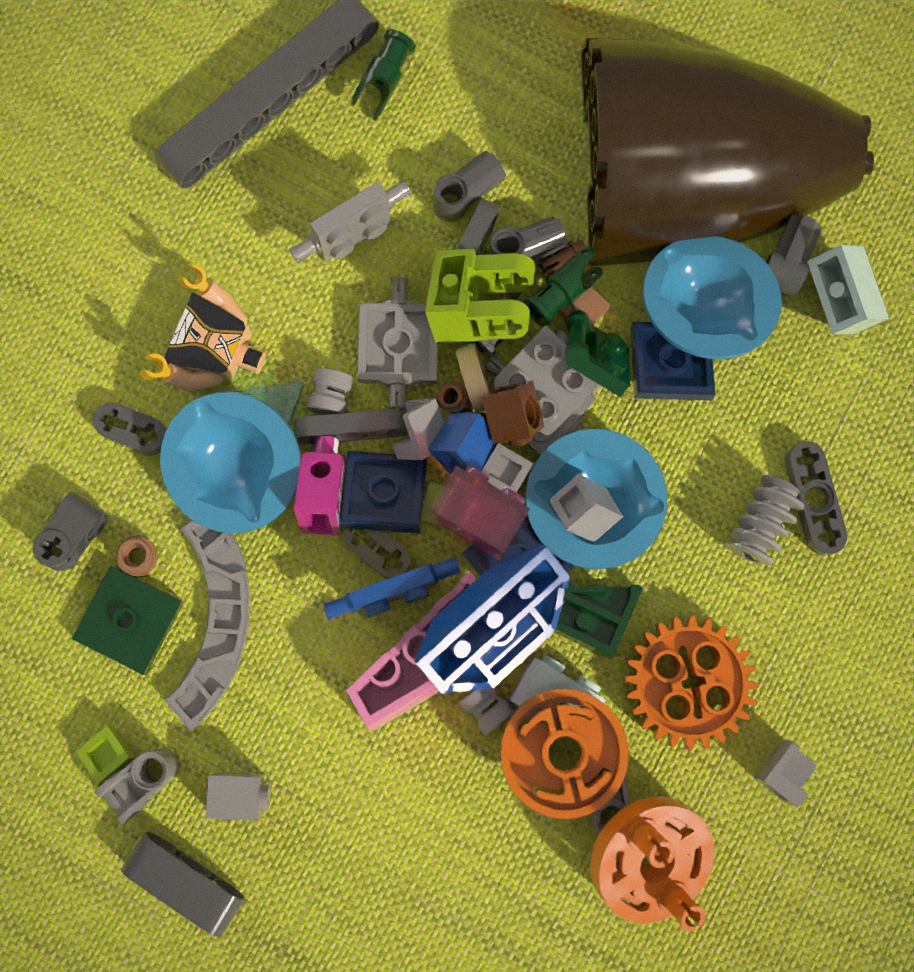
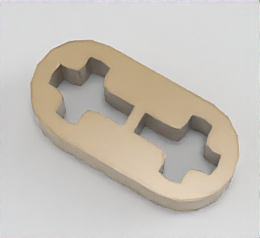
(473, 374)

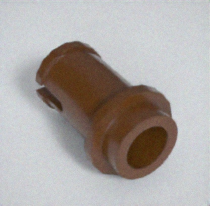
(555, 261)
(446, 396)

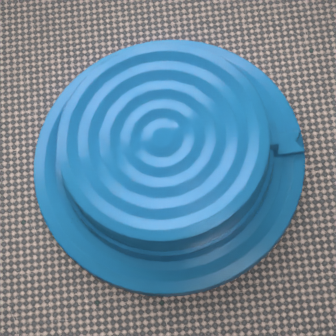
(712, 297)
(230, 462)
(624, 471)

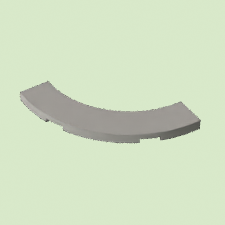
(225, 628)

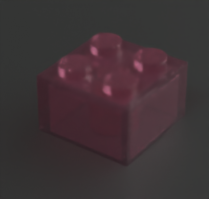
(479, 511)

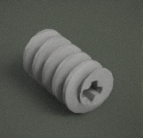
(765, 520)

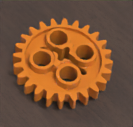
(725, 673)

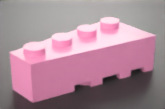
(395, 680)

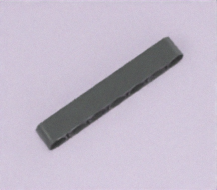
(266, 91)

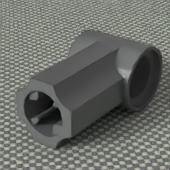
(468, 185)
(534, 241)
(793, 252)

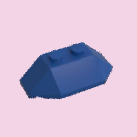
(494, 622)

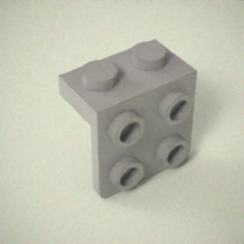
(557, 385)

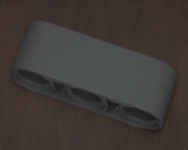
(183, 884)

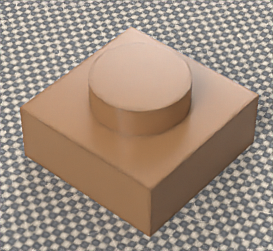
(591, 303)

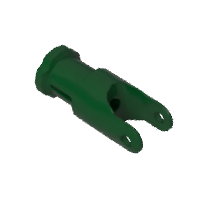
(385, 69)
(563, 287)

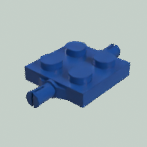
(376, 597)

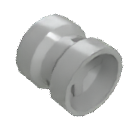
(329, 392)
(479, 700)

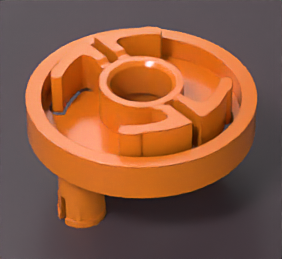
(527, 759)
(677, 855)

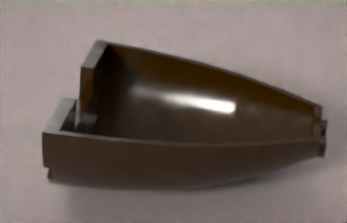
(706, 147)

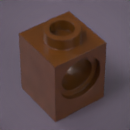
(513, 413)

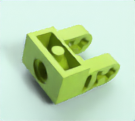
(456, 289)

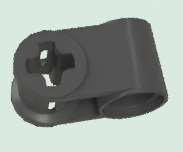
(72, 529)

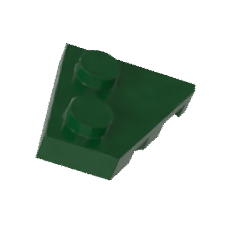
(597, 616)

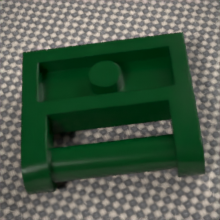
(603, 359)

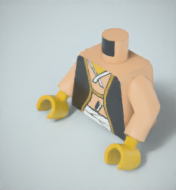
(208, 340)

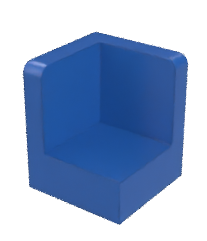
(463, 442)

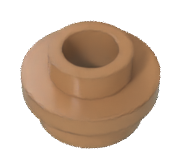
(125, 552)

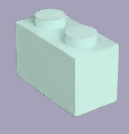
(847, 289)

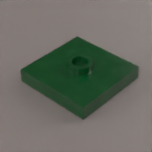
(127, 620)

